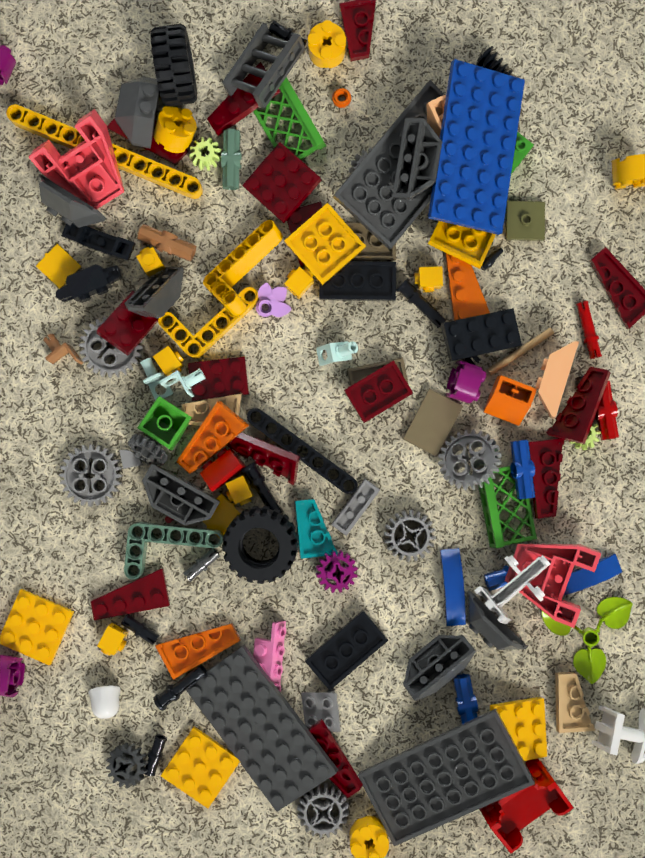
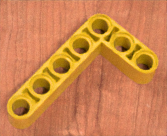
(239, 263)
(211, 326)

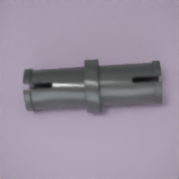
(201, 564)

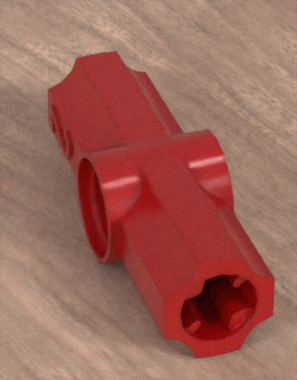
(607, 415)

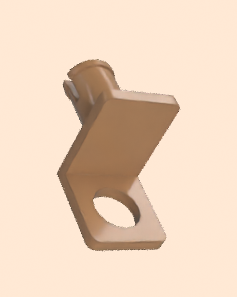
(59, 350)

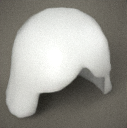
(105, 701)

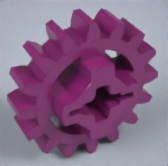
(331, 569)

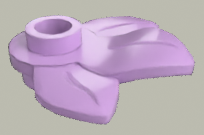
(274, 299)

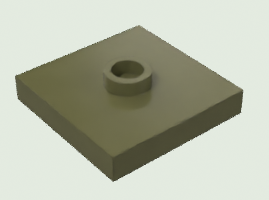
(525, 220)

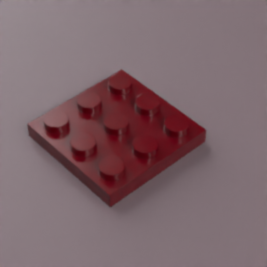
(282, 182)

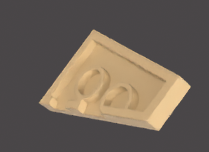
(200, 409)
(570, 705)

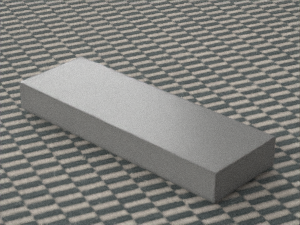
(355, 507)

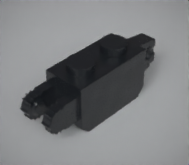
(88, 283)

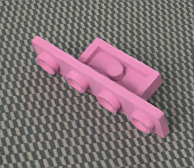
(270, 652)

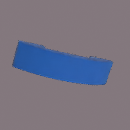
(583, 578)
(453, 587)

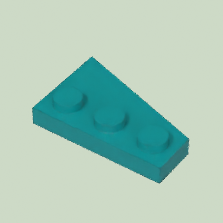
(312, 533)

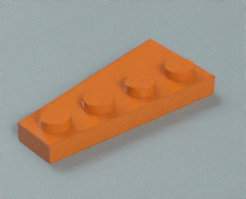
(465, 291)
(214, 433)
(192, 650)

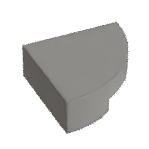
(129, 459)

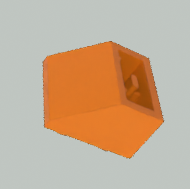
(509, 400)

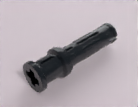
(414, 296)
(257, 481)
(174, 691)

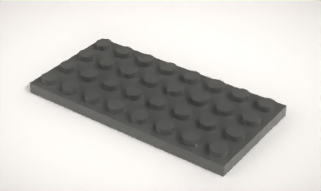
(370, 186)
(261, 728)
(446, 777)

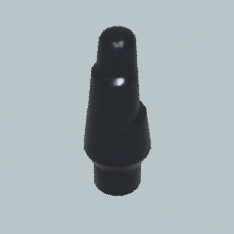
(490, 260)

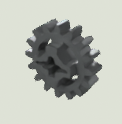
(148, 450)
(134, 772)

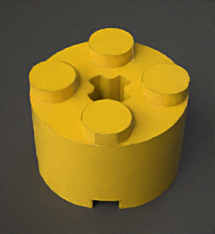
(326, 34)
(175, 129)
(629, 171)
(360, 841)

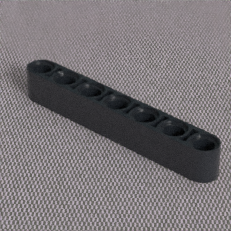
(296, 442)

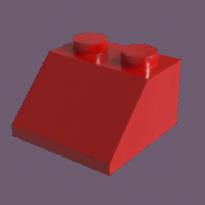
(222, 469)

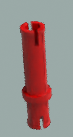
(589, 330)

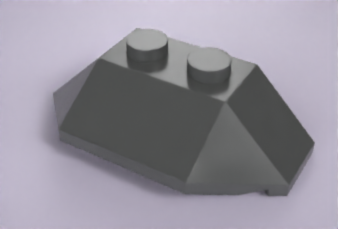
(138, 110)
(417, 159)
(67, 205)
(157, 294)
(178, 497)
(486, 623)
(437, 665)

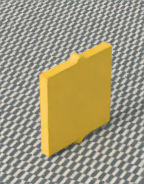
(58, 265)
(222, 516)

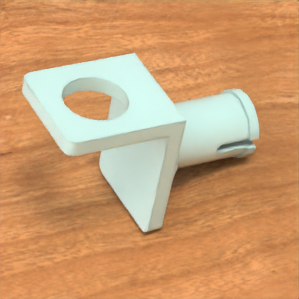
(337, 352)
(153, 378)
(187, 382)

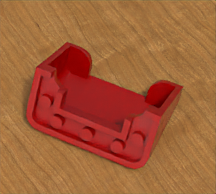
(519, 809)

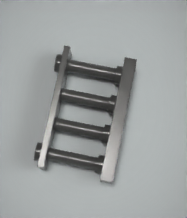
(274, 76)

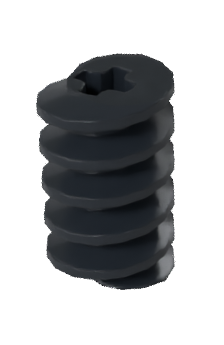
(489, 61)

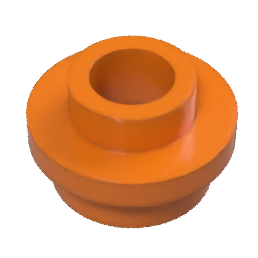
(341, 92)

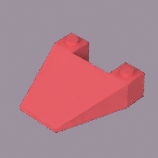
(88, 168)
(555, 577)

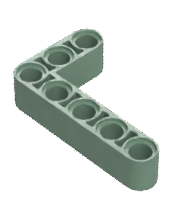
(166, 538)

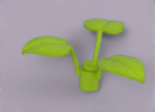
(592, 662)

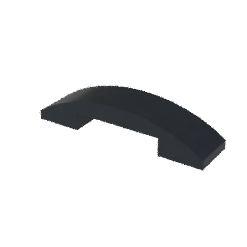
(99, 241)

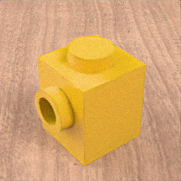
(150, 261)
(429, 278)
(299, 281)
(169, 360)
(239, 491)
(113, 639)

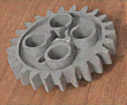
(121, 361)
(452, 463)
(73, 475)

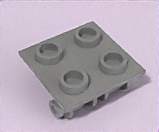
(321, 706)

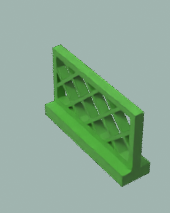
(303, 119)
(491, 512)

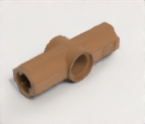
(166, 242)

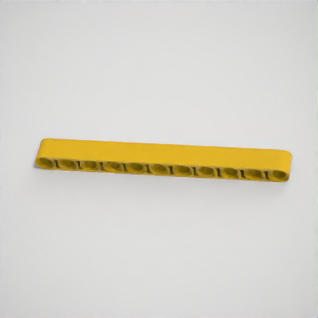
(63, 131)

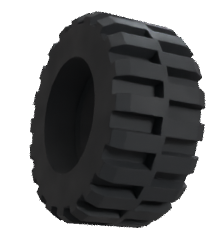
(173, 64)
(260, 569)

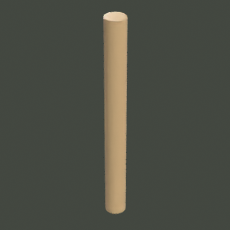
(520, 351)

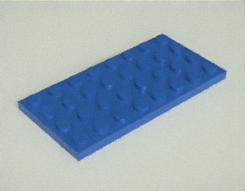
(476, 147)

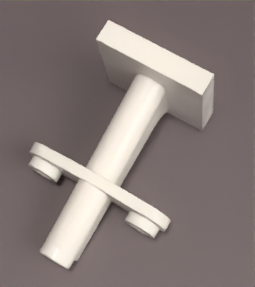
(496, 601)
(612, 730)

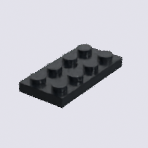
(361, 282)
(481, 334)
(346, 650)

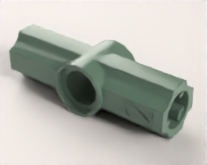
(231, 159)

